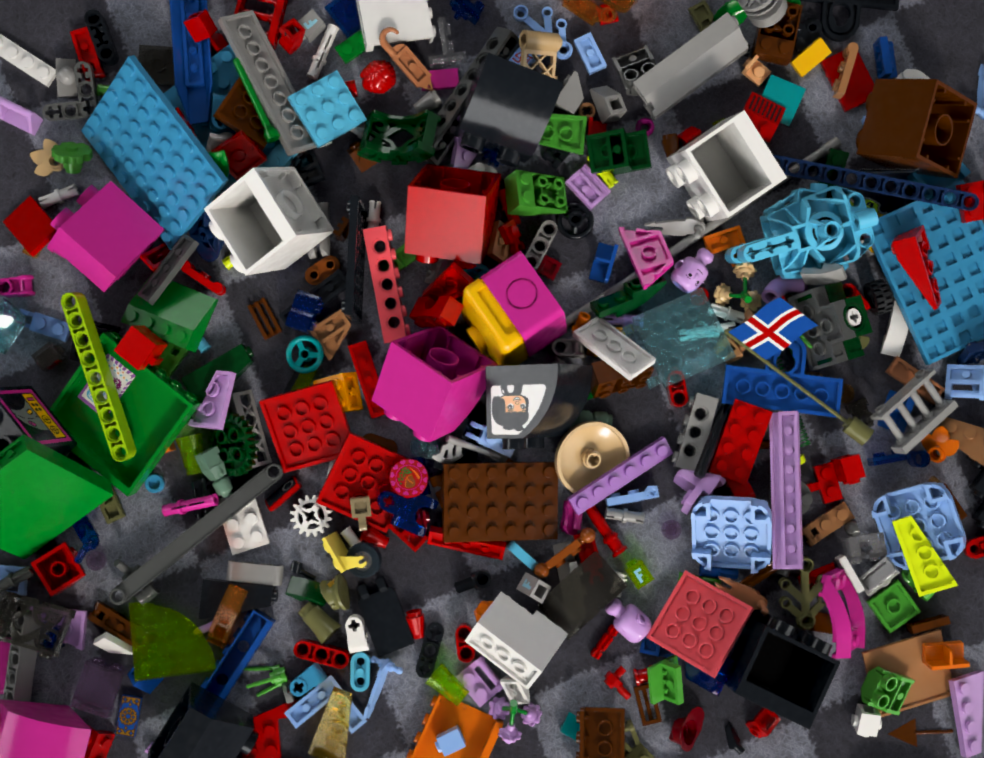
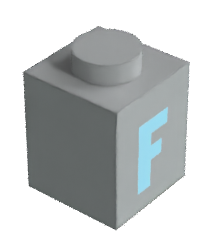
(313, 25)
(533, 587)

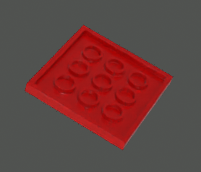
(306, 425)
(360, 471)

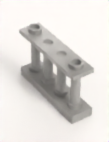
(929, 420)

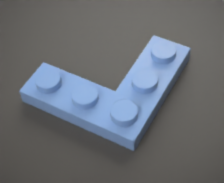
(316, 700)

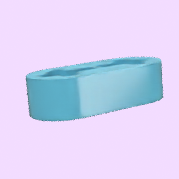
(521, 554)

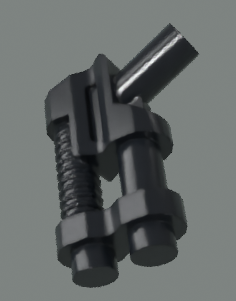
(201, 488)

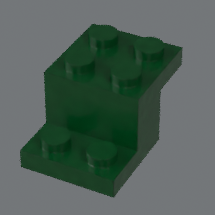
(618, 151)

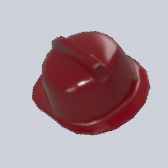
(687, 729)

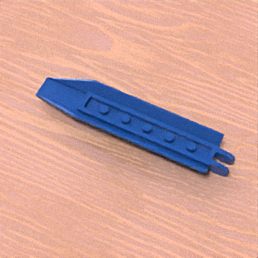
(191, 62)

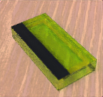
(300, 380)

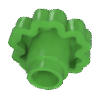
(72, 155)

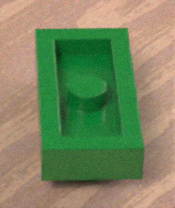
(351, 47)

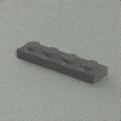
(168, 269)

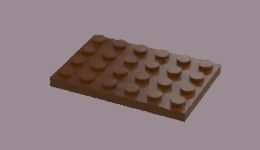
(500, 501)

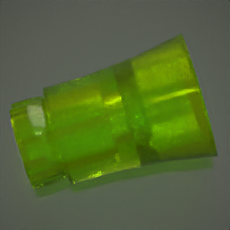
(189, 447)
(447, 684)

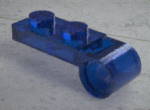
(880, 458)

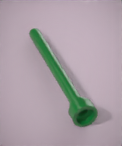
(270, 132)

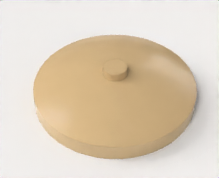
(588, 453)

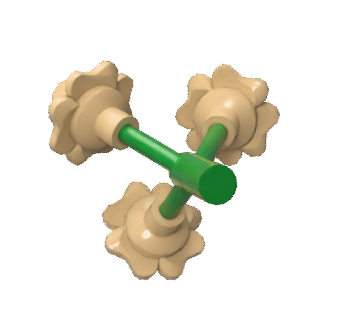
(749, 299)

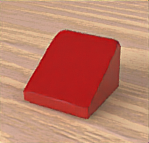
(218, 42)
(689, 135)

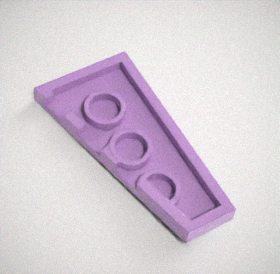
(968, 711)

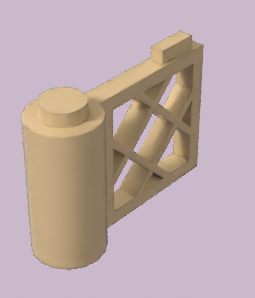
(540, 44)

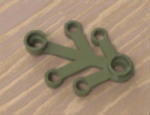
(803, 597)

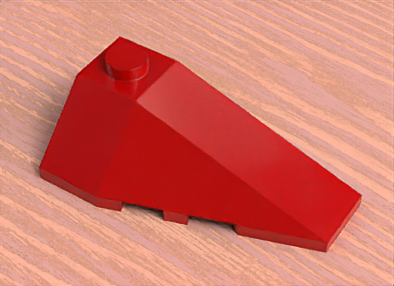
(912, 253)

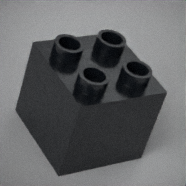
(782, 671)

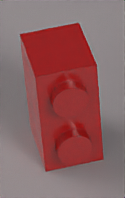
(848, 468)

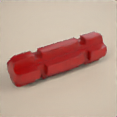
(604, 642)

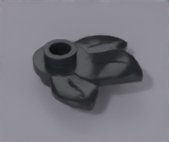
(805, 36)

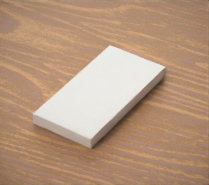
(614, 347)

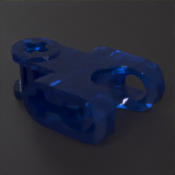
(405, 510)

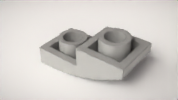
(827, 275)

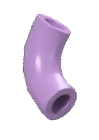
(780, 287)

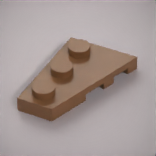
(969, 437)

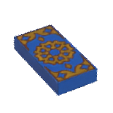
(128, 715)

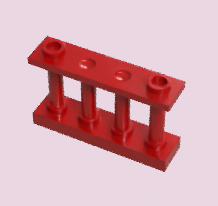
(275, 19)

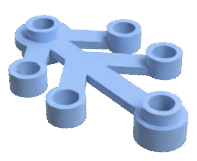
(548, 27)

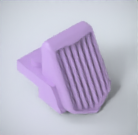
(696, 486)

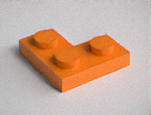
(724, 240)

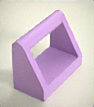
(19, 116)

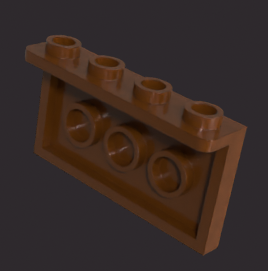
(601, 732)

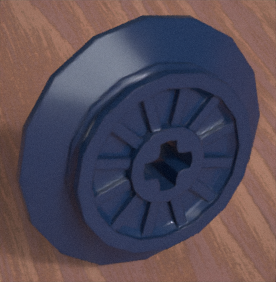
(209, 244)

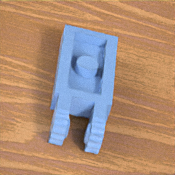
(493, 444)

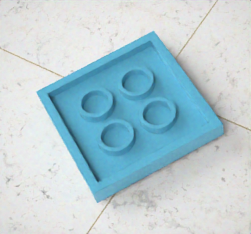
(327, 109)

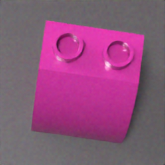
(431, 382)
(41, 731)

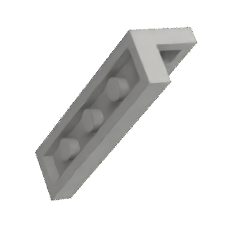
(236, 406)

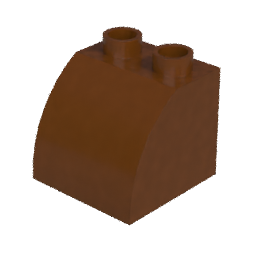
(916, 126)

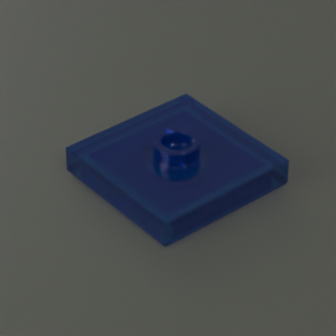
(344, 15)

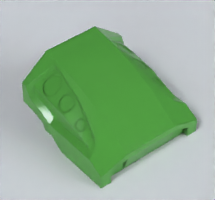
(885, 690)

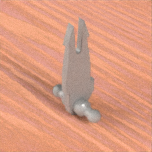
(680, 227)

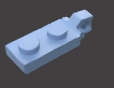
(633, 496)

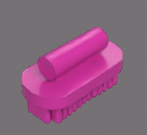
(570, 520)

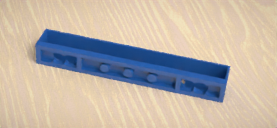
(234, 661)

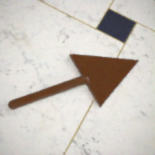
(909, 734)

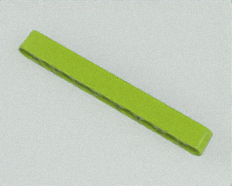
(99, 366)

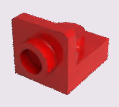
(763, 723)

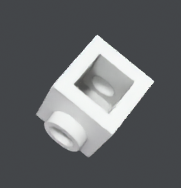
(866, 720)

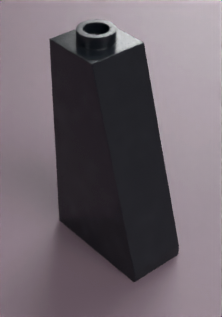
(214, 590)

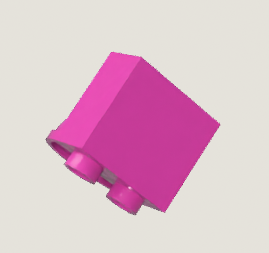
(103, 234)

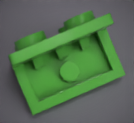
(666, 681)

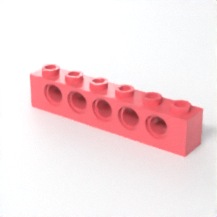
(372, 237)

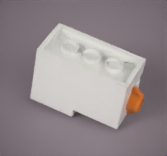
(515, 638)

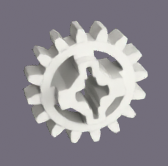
(304, 526)

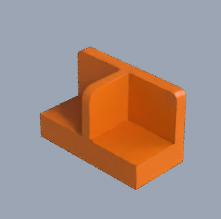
(944, 655)

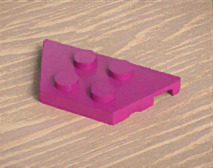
(647, 253)

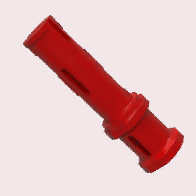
(609, 537)

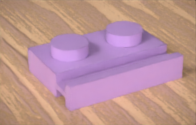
(587, 187)

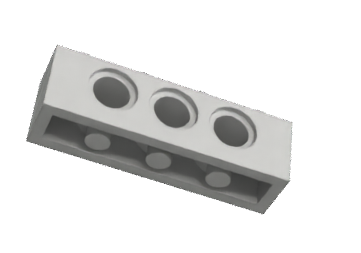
(708, 406)

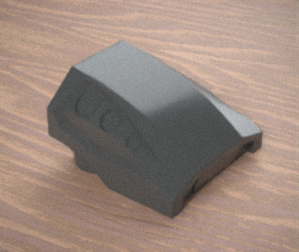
(633, 66)

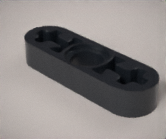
(421, 662)

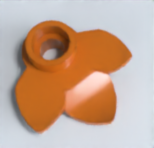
(940, 441)

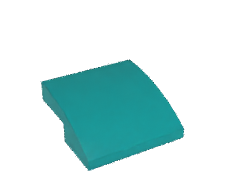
(784, 94)

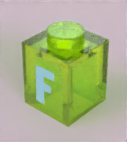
(638, 573)

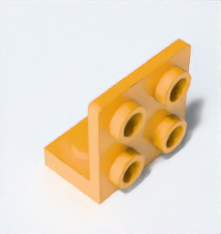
(347, 389)

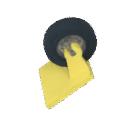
(361, 560)

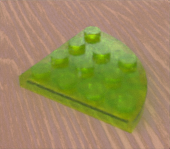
(166, 643)

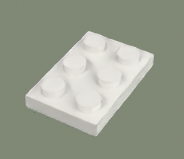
(246, 529)

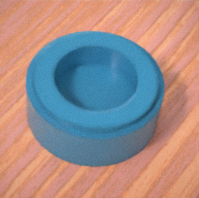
(155, 483)

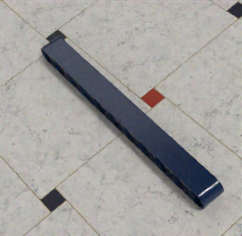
(879, 186)

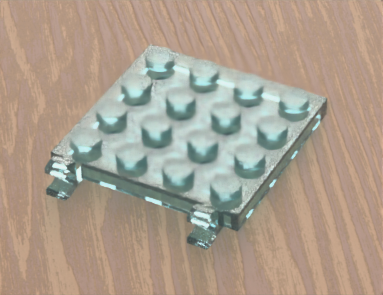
(682, 338)

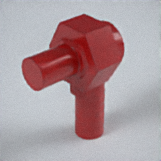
(613, 680)

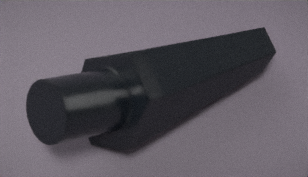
(733, 739)

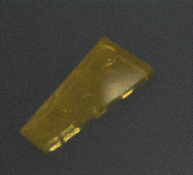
(333, 729)

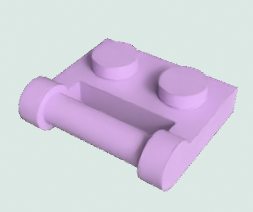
(476, 685)

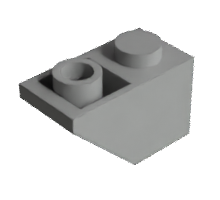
(570, 96)
(608, 104)

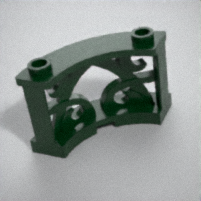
(418, 149)

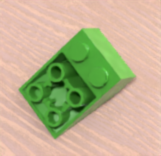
(535, 194)

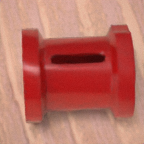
(640, 676)

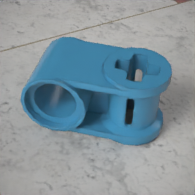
(216, 100)
(310, 678)

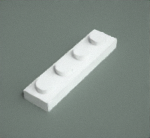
(26, 61)

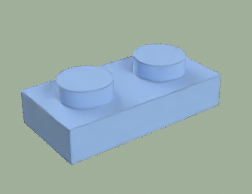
(590, 53)

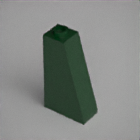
(235, 360)

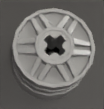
(764, 12)

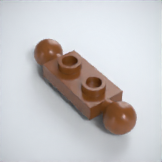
(587, 535)

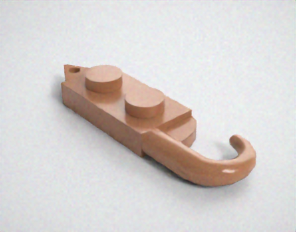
(406, 61)

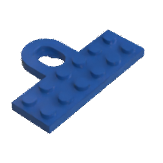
(773, 392)

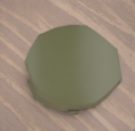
(336, 592)

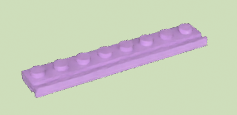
(786, 490)

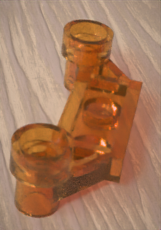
(590, 11)

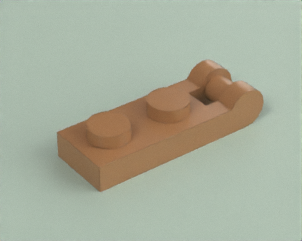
(845, 70)
(827, 523)

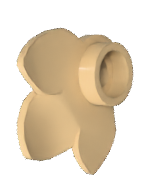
(44, 159)

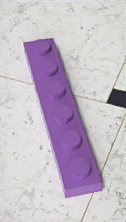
(620, 475)

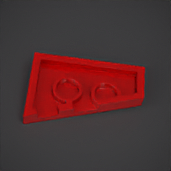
(449, 282)

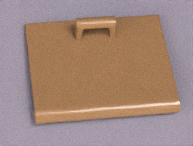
(906, 659)

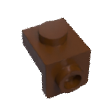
(362, 163)

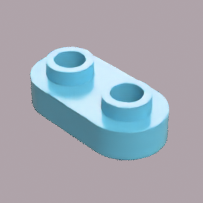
(358, 671)

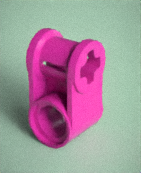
(19, 286)

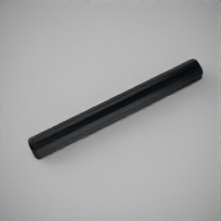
(712, 440)

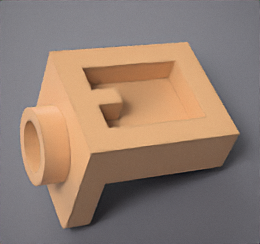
(755, 70)

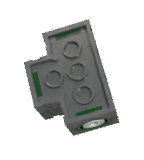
(839, 322)

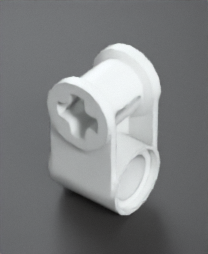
(356, 636)

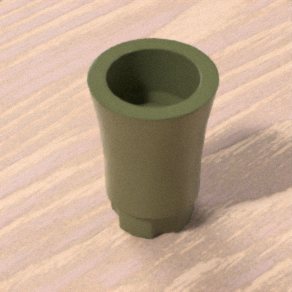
(319, 621)

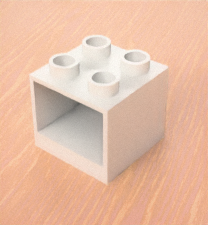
(724, 168)
(268, 220)

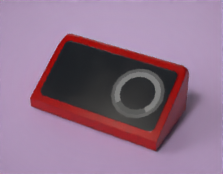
(283, 493)

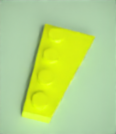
(922, 560)

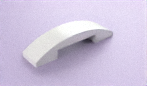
(896, 332)

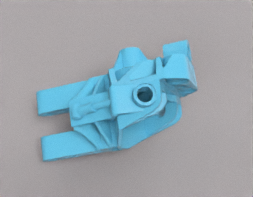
(792, 225)

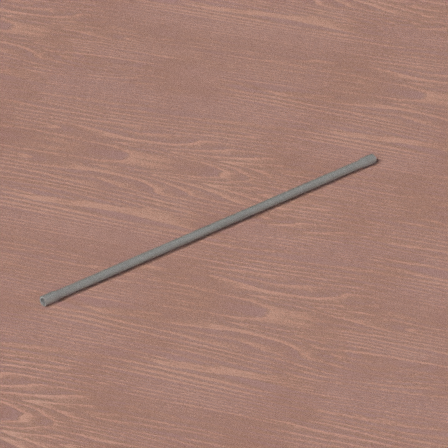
(710, 226)

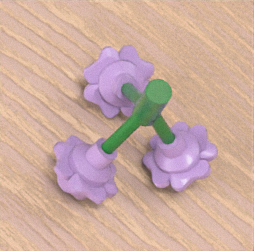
(500, 707)

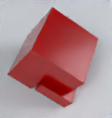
(141, 347)

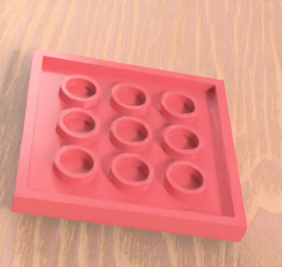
(700, 623)

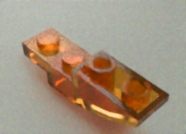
(226, 615)

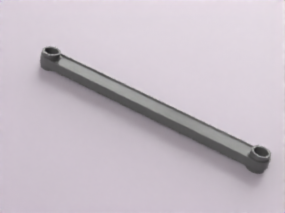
(195, 534)

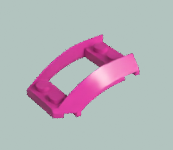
(847, 632)

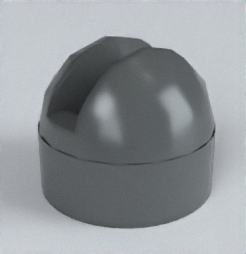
(852, 529)

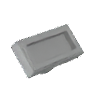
(65, 78)
(878, 576)

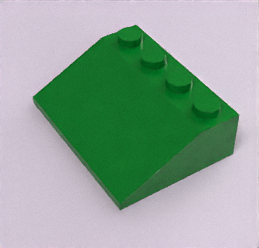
(176, 316)

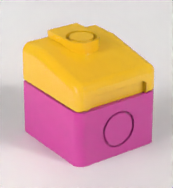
(511, 312)

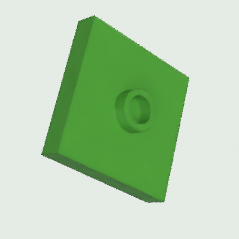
(893, 606)

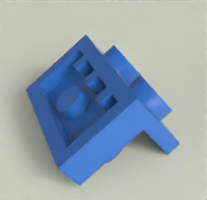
(885, 58)

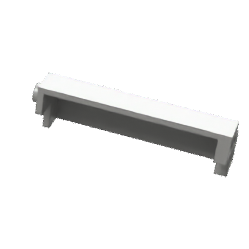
(691, 65)

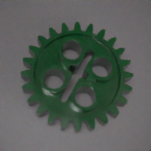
(237, 459)

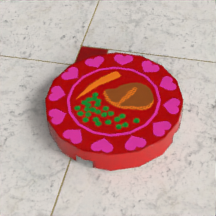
(408, 478)

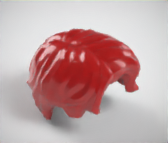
(378, 76)

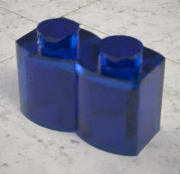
(304, 311)

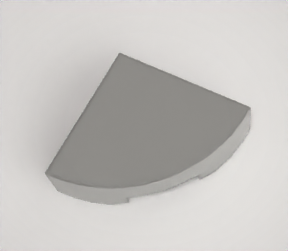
(289, 697)

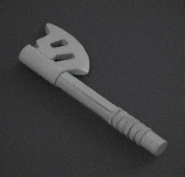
(459, 444)

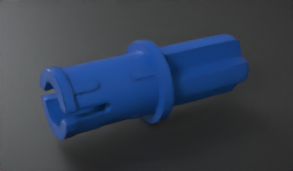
(731, 573)

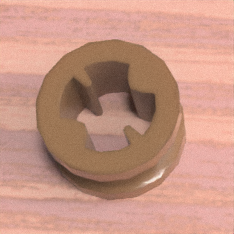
(586, 105)

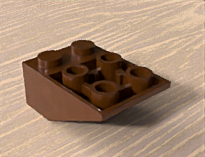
(777, 42)
(607, 380)

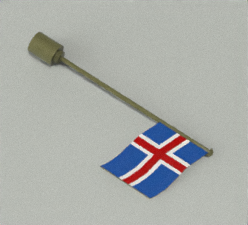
(774, 330)

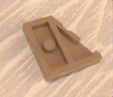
(497, 249)
(332, 333)

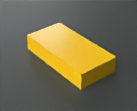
(810, 57)

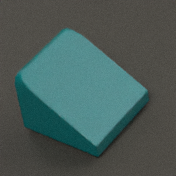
(570, 726)

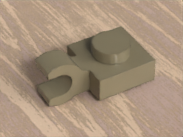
(361, 509)

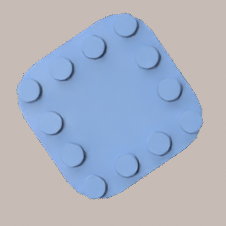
(933, 512)
(731, 532)

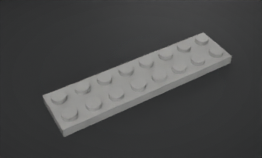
(267, 78)

